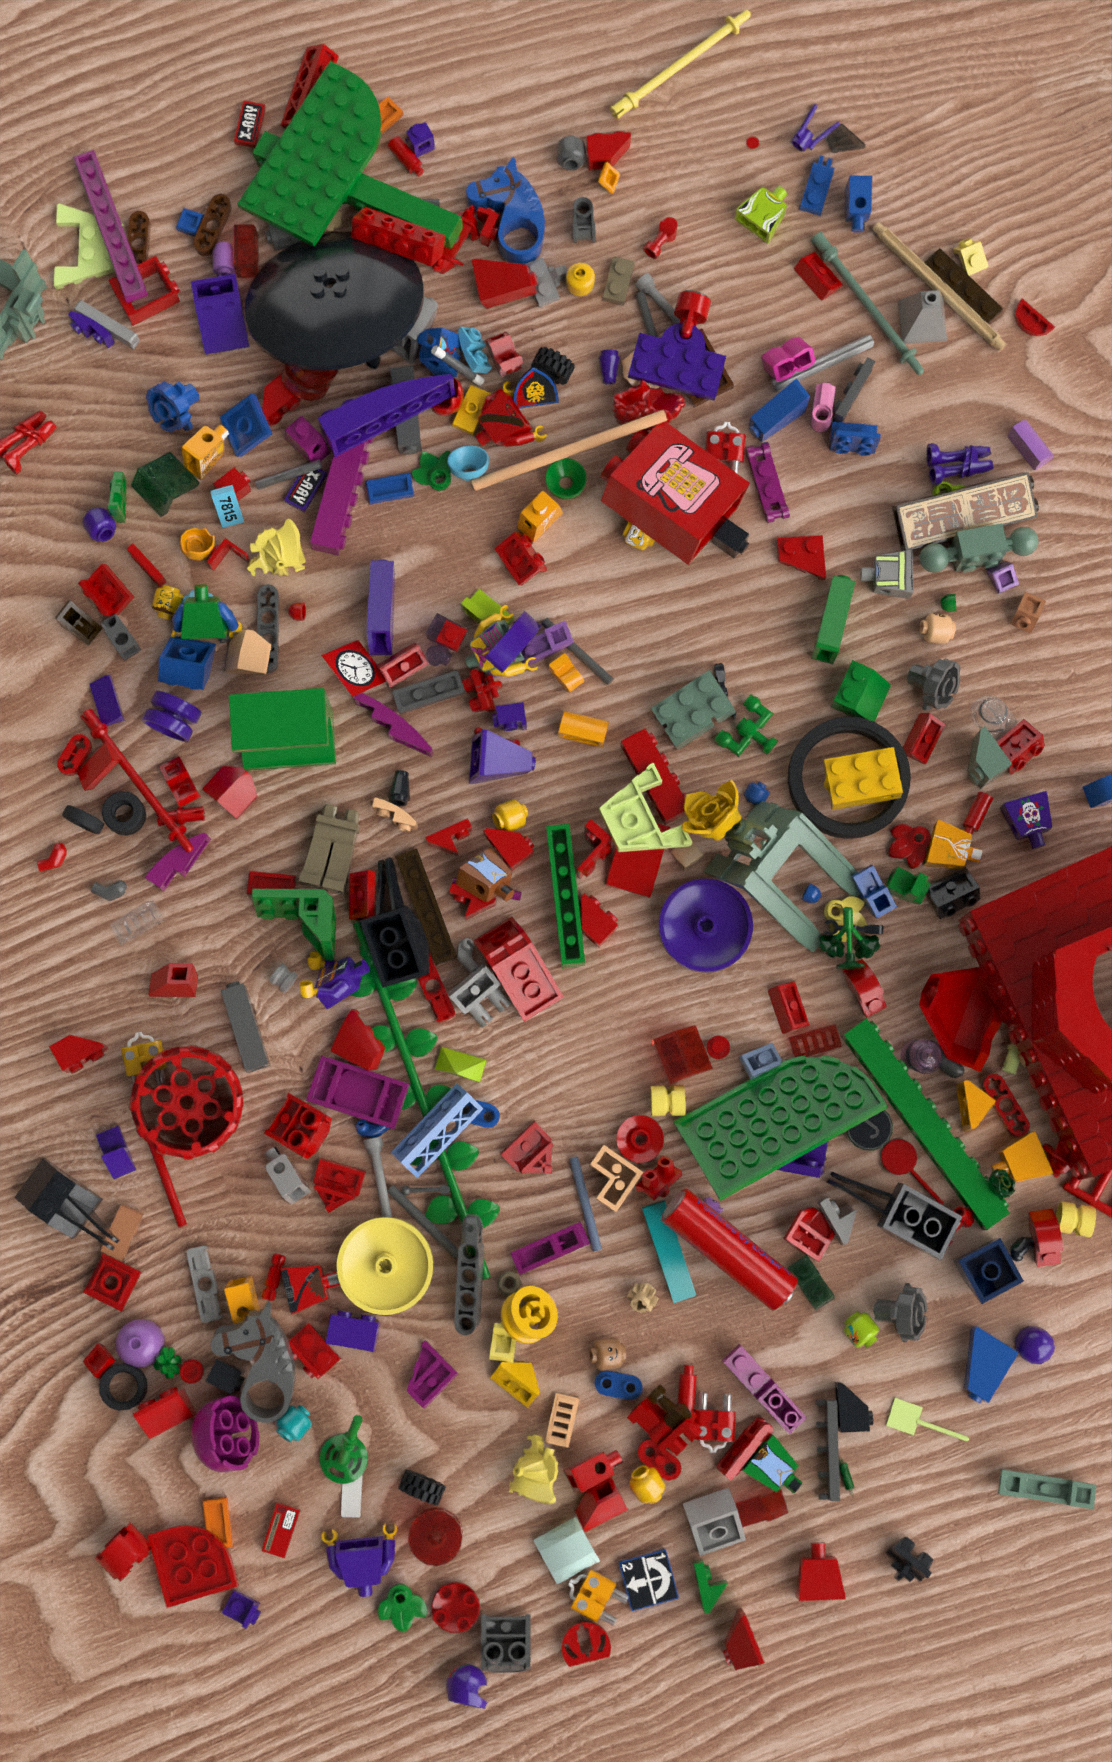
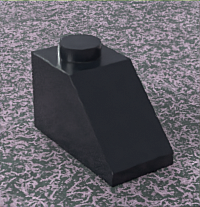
(852, 1412)

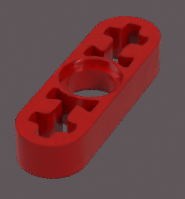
(1015, 1106)

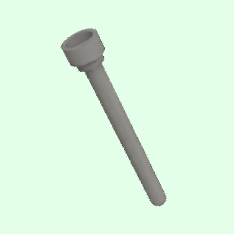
(647, 285)
(374, 1148)

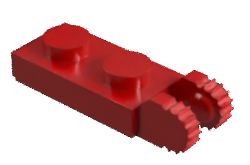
(744, 1447)

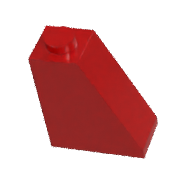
(503, 281)

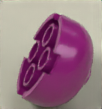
(213, 1435)

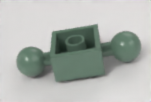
(978, 548)

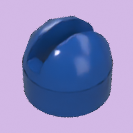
(811, 894)

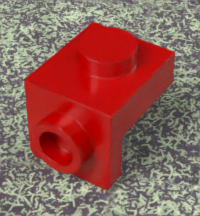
(490, 229)

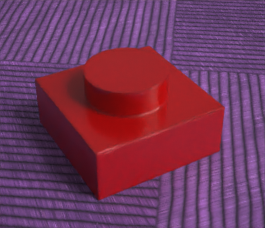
(451, 636)
(98, 1360)

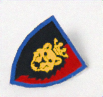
(535, 389)

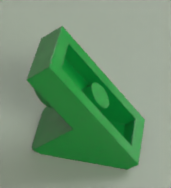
(708, 1592)

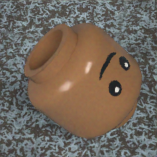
(607, 1354)

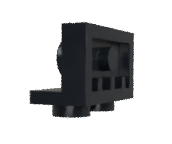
(954, 893)

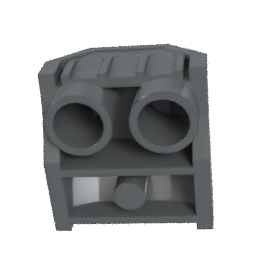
(506, 1644)

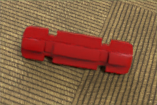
(273, 1277)

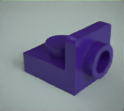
(242, 1609)

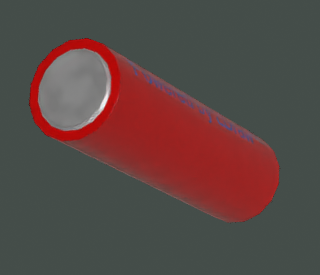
(729, 1249)

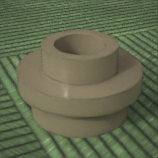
(508, 1275)

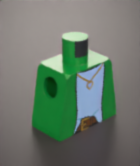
(773, 1466)

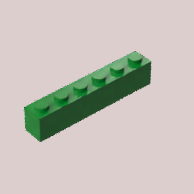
(565, 896)

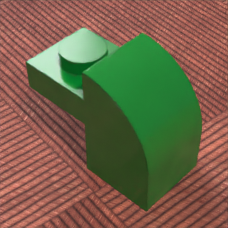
(907, 886)

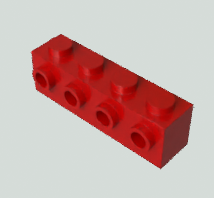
(398, 236)
(667, 797)

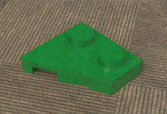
(117, 498)

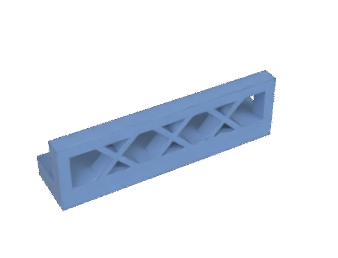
(434, 1127)

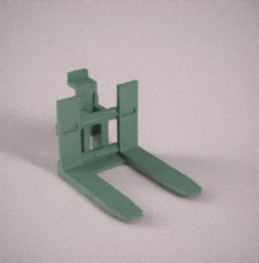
(23, 305)
(783, 833)

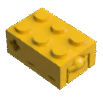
(862, 778)

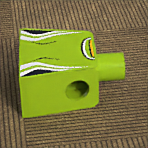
(763, 212)

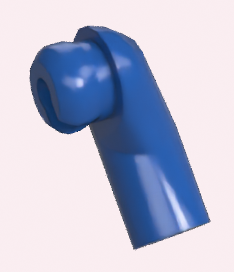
(369, 1129)

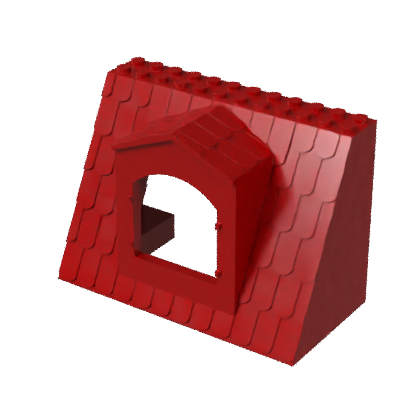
(1039, 968)

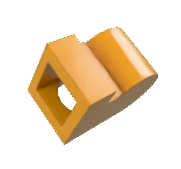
(565, 673)

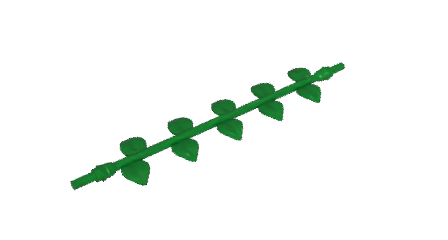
(417, 1044)

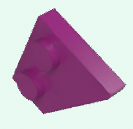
(430, 1376)

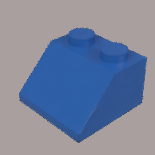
(186, 663)

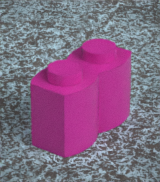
(787, 359)

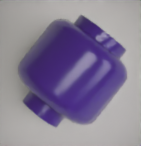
(99, 524)

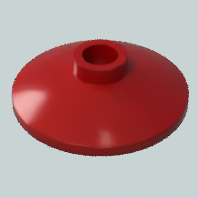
(652, 1136)

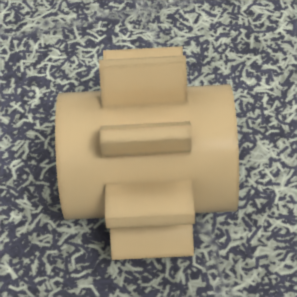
(642, 1297)

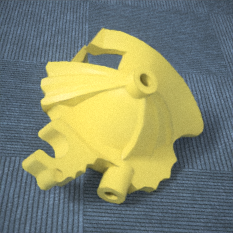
(278, 550)
(535, 1473)

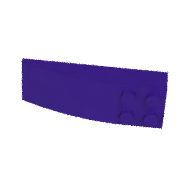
(381, 410)

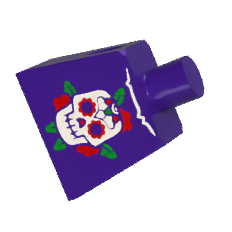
(1029, 818)

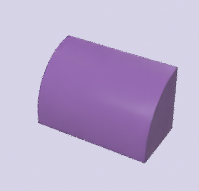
(1030, 445)

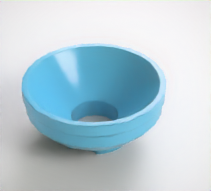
(468, 458)

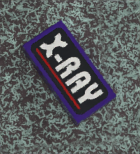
(305, 489)

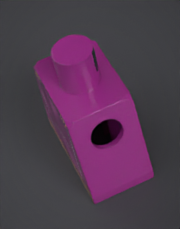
(305, 438)

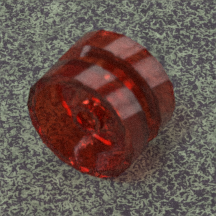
(307, 384)
(434, 1551)

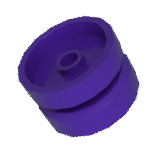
(171, 716)

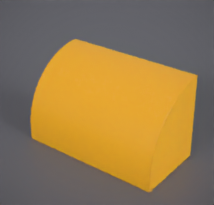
(583, 729)

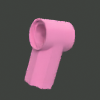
(823, 406)

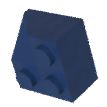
(989, 1270)

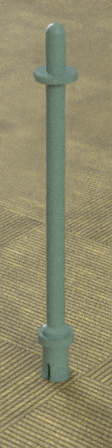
(829, 254)

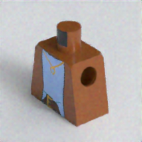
(486, 877)

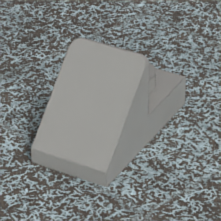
(841, 1226)

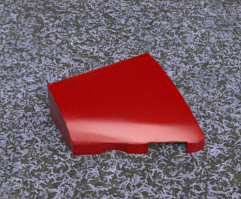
(357, 1043)

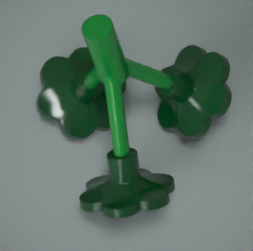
(834, 947)

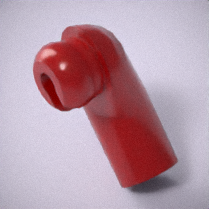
(55, 859)

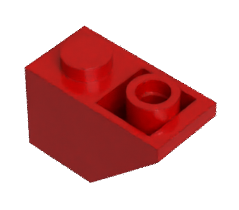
(606, 148)
(278, 401)
(595, 922)
(174, 981)
(75, 1051)
(600, 1505)

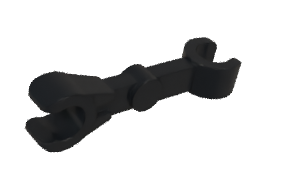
(719, 673)
(871, 929)

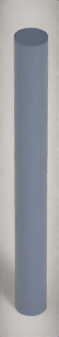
(585, 1204)

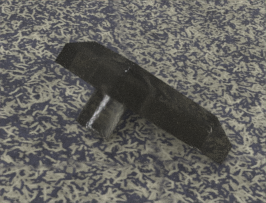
(843, 140)

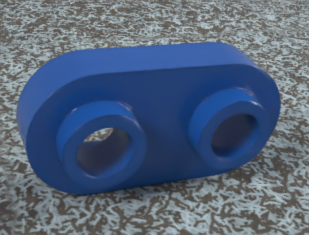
(479, 1120)
(618, 1385)

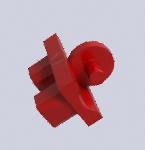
(485, 688)
(657, 1181)

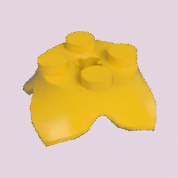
(710, 814)

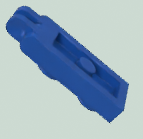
(817, 187)

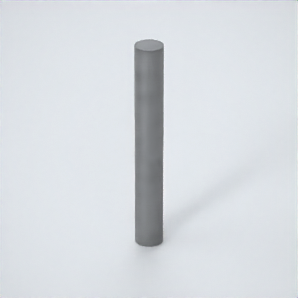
(288, 474)

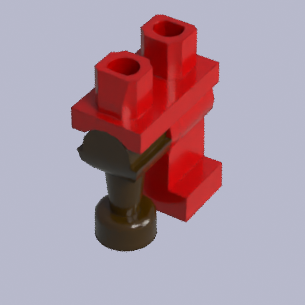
(665, 1424)

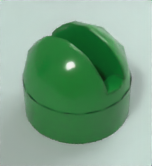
(948, 603)

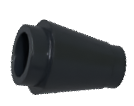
(399, 790)

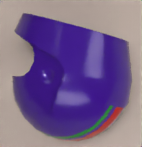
(464, 1684)

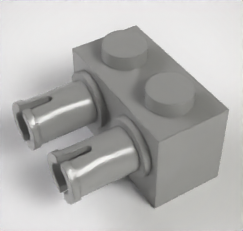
(474, 989)

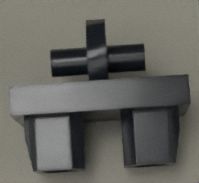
(906, 1564)

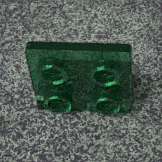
(162, 482)

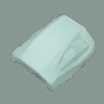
(566, 1550)

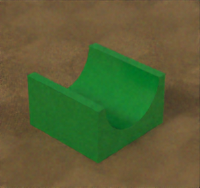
(283, 729)

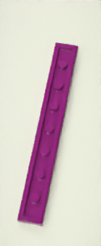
(110, 226)

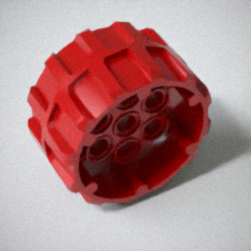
(182, 1114)

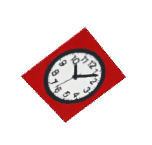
(354, 668)

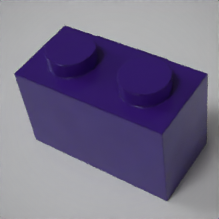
(353, 1332)

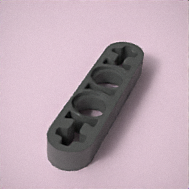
(269, 628)

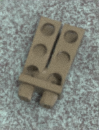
(326, 833)

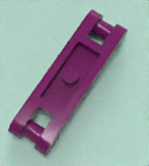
(767, 482)

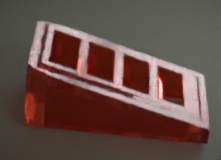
(817, 1050)

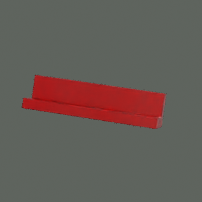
(303, 85)

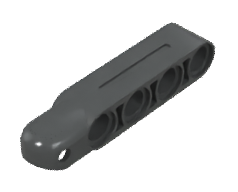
(473, 1237)

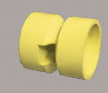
(668, 1100)
(1079, 1220)

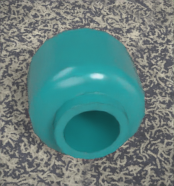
(294, 1423)

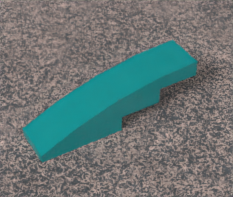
(669, 1253)

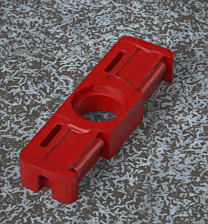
(439, 1000)

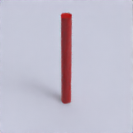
(168, 1187)

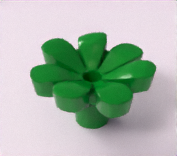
(167, 1362)

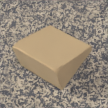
(687, 855)

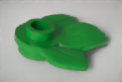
(432, 469)
(402, 1610)

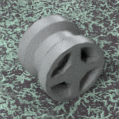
(283, 978)

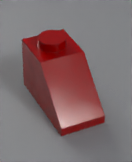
(510, 846)

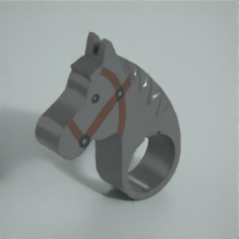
(267, 1348)

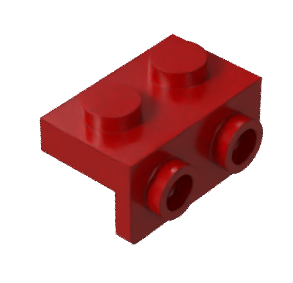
(106, 591)

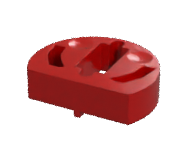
(595, 1633)

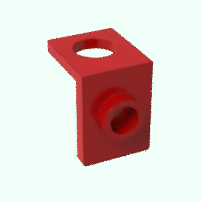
(220, 551)

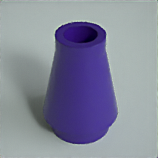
(609, 365)

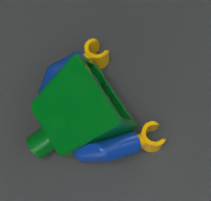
(204, 617)

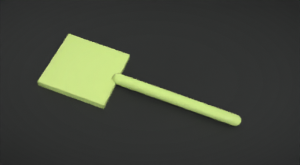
(906, 1416)

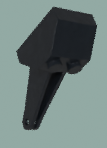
(395, 932)
(63, 1202)
(909, 1216)

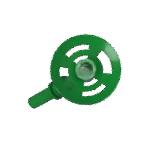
(345, 1444)

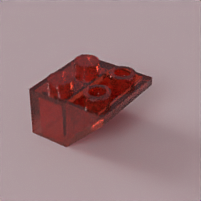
(681, 1054)

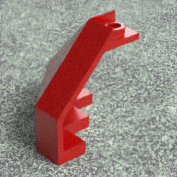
(961, 1015)

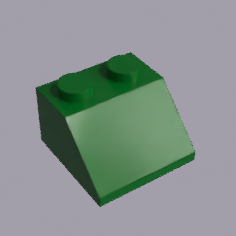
(861, 692)

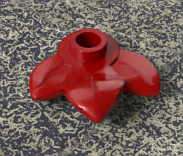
(906, 845)

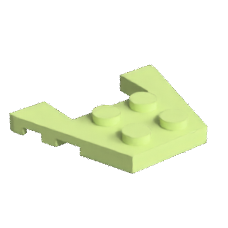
(93, 254)
(632, 822)

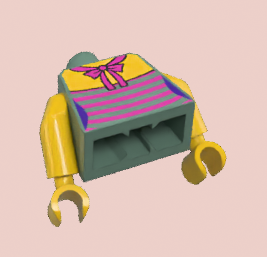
(485, 637)

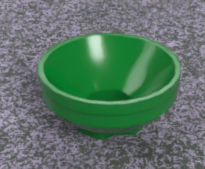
(566, 468)

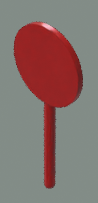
(900, 1158)

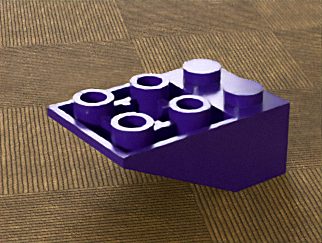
(220, 314)

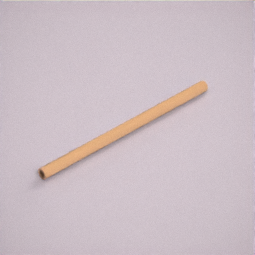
(569, 450)

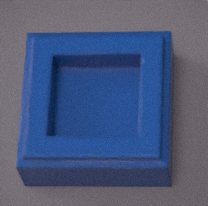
(189, 222)

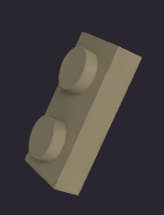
(618, 280)

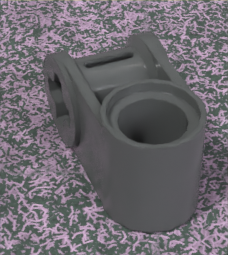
(584, 223)

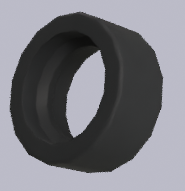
(125, 1405)

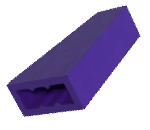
(381, 607)

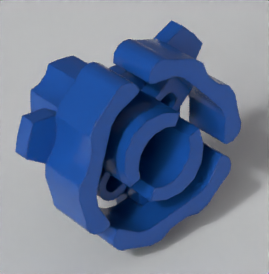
(172, 402)

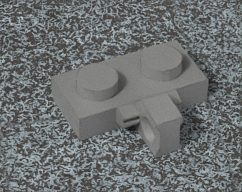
(547, 281)

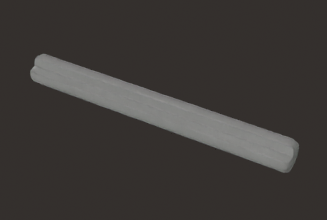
(828, 360)

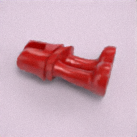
(27, 430)

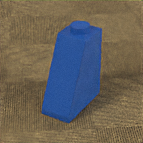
(779, 411)
(986, 1364)

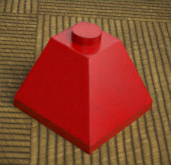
(741, 1644)

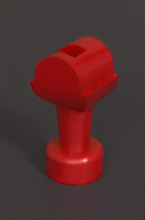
(666, 233)

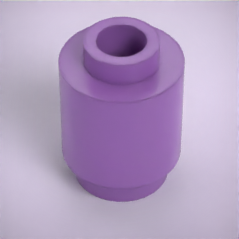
(223, 259)

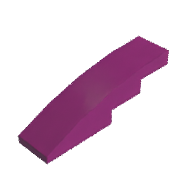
(400, 730)

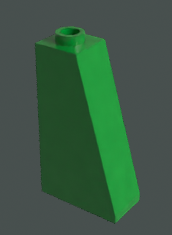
(833, 619)

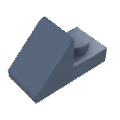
(760, 1060)

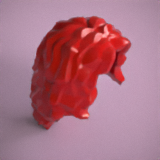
(643, 401)

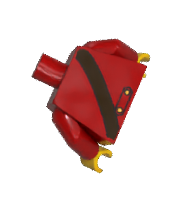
(505, 422)

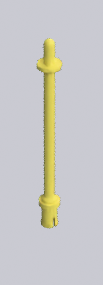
(632, 99)

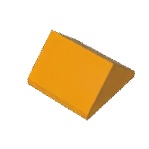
(972, 1104)

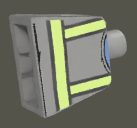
(891, 574)

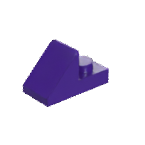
(115, 1152)

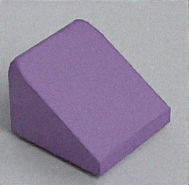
(1003, 576)

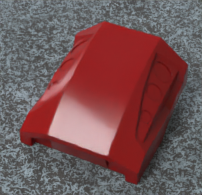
(300, 1127)

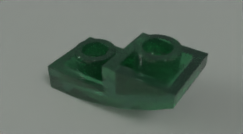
(811, 1283)

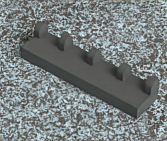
(831, 1450)

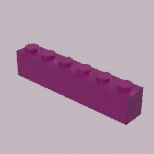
(338, 499)

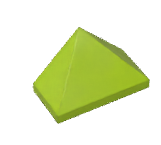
(460, 1064)

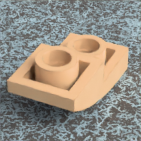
(401, 819)

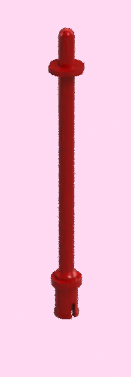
(99, 731)

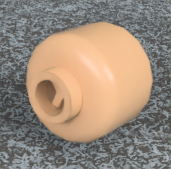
(937, 628)

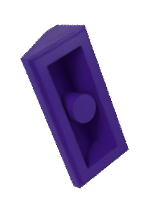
(107, 700)

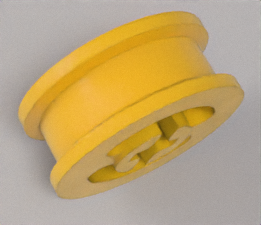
(538, 1309)

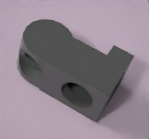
(120, 637)

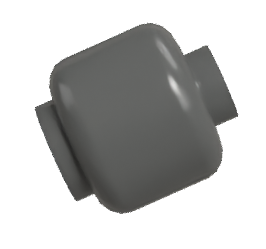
(571, 152)

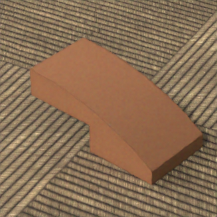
(124, 1228)

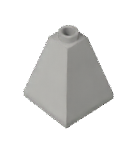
(922, 318)
(409, 347)

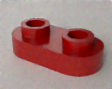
(659, 1460)

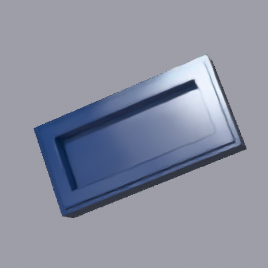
(389, 488)

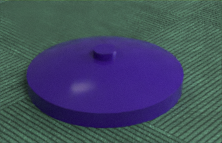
(705, 925)

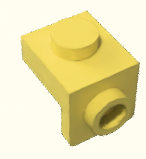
(971, 256)
(502, 1345)

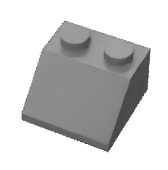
(714, 1521)

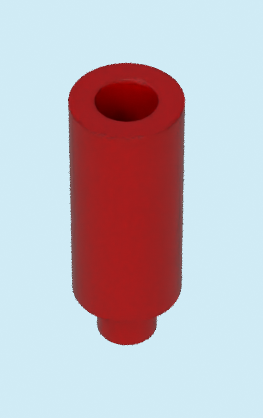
(405, 156)
(977, 812)
(687, 1387)

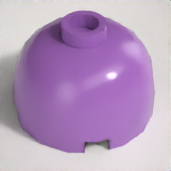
(139, 1342)

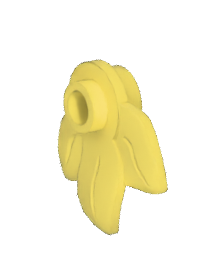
(853, 902)

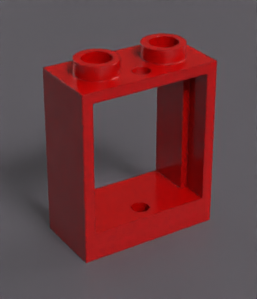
(147, 269)

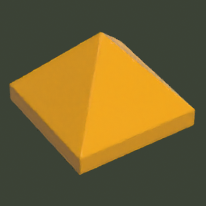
(608, 177)

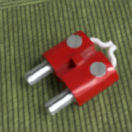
(726, 446)
(715, 1424)

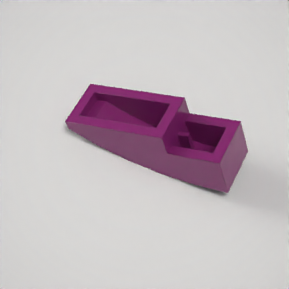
(177, 862)
(550, 1248)

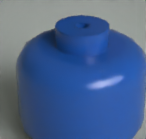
(756, 793)

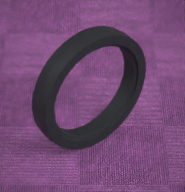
(837, 726)

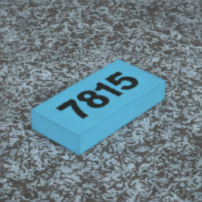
(227, 506)

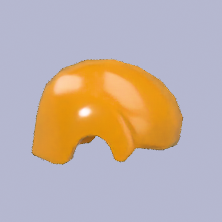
(197, 543)

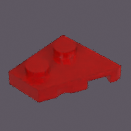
(803, 553)

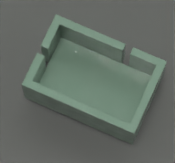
(690, 709)

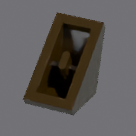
(78, 623)

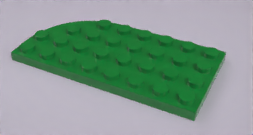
(317, 157)
(776, 1119)

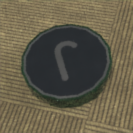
(872, 1133)

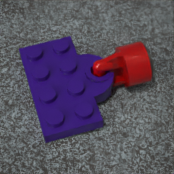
(680, 356)

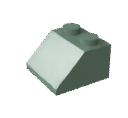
(986, 759)

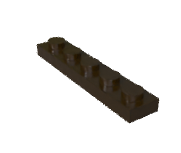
(426, 906)

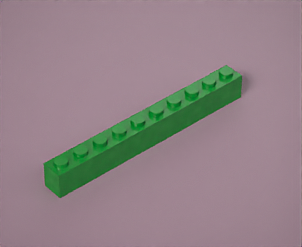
(386, 199)
(925, 1124)

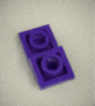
(88, 327)

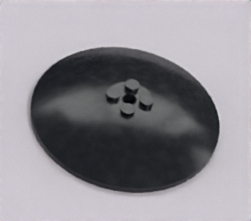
(335, 327)

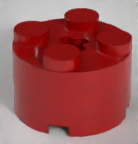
(122, 1551)

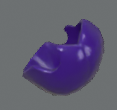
(1034, 1344)

